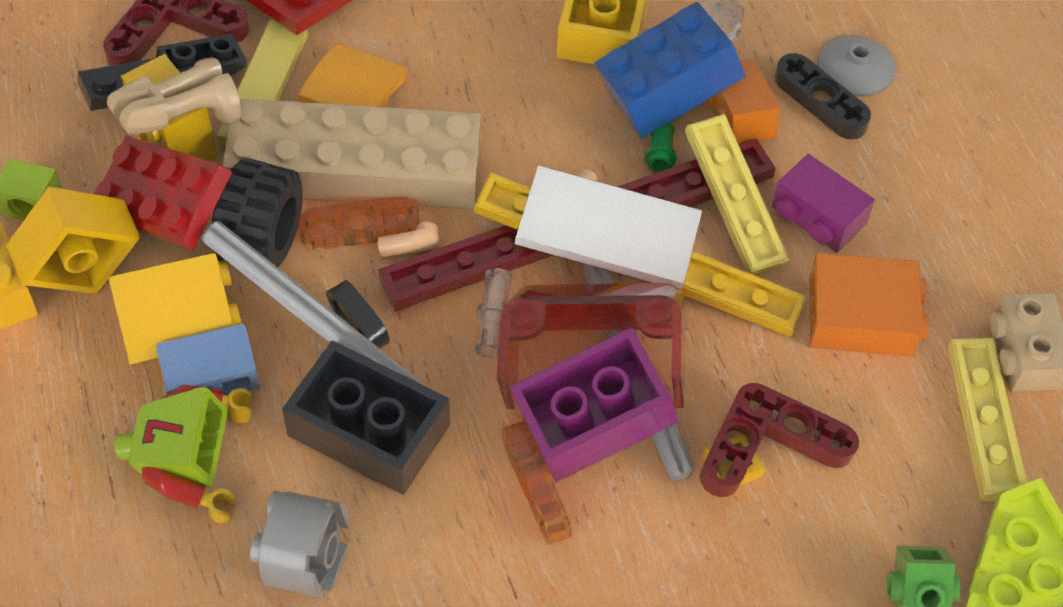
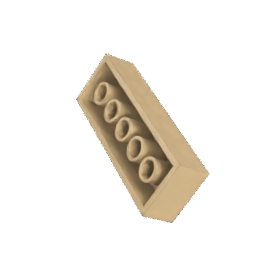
(363, 150)

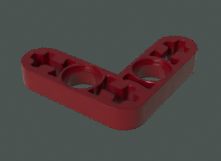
(170, 11)
(758, 424)

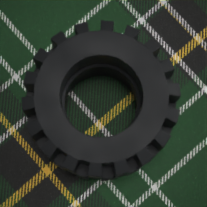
(262, 207)

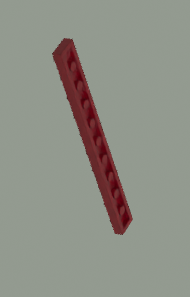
(469, 259)

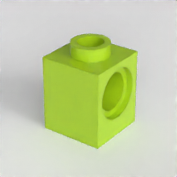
(23, 186)

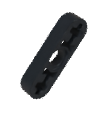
(826, 111)

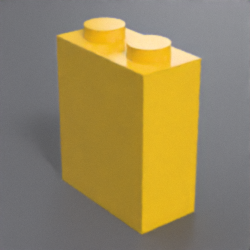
(172, 303)

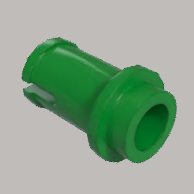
(660, 152)

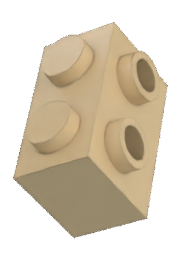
(1030, 341)

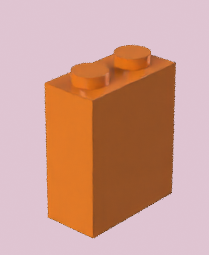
(867, 304)

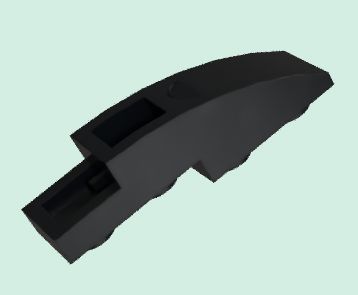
(101, 82)

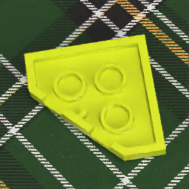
(1021, 552)

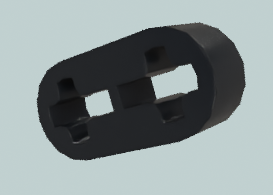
(354, 310)

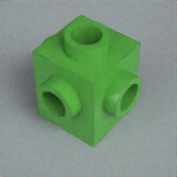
(923, 578)

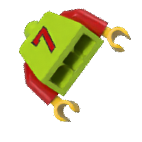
(181, 441)

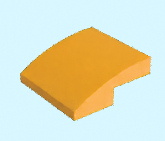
(352, 78)

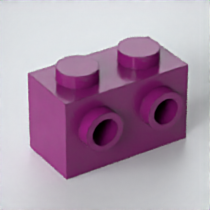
(822, 203)

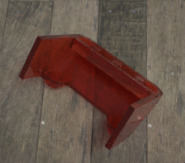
(646, 307)

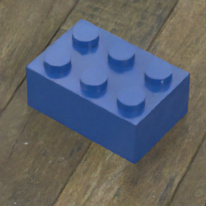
(670, 69)

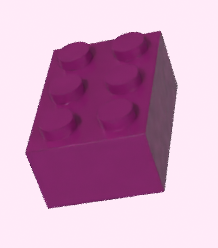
(594, 404)

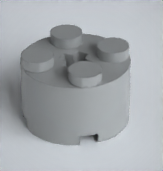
(301, 543)

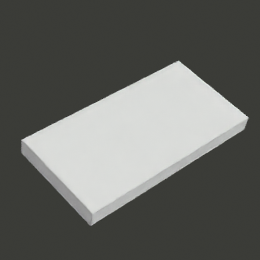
(608, 227)

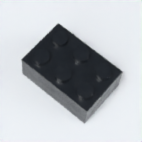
(367, 416)

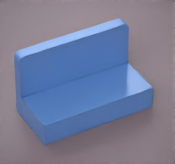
(210, 360)

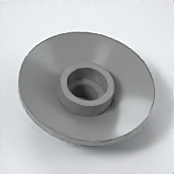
(858, 64)

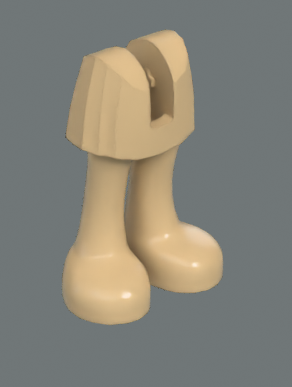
(149, 105)

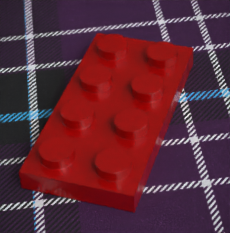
(164, 189)

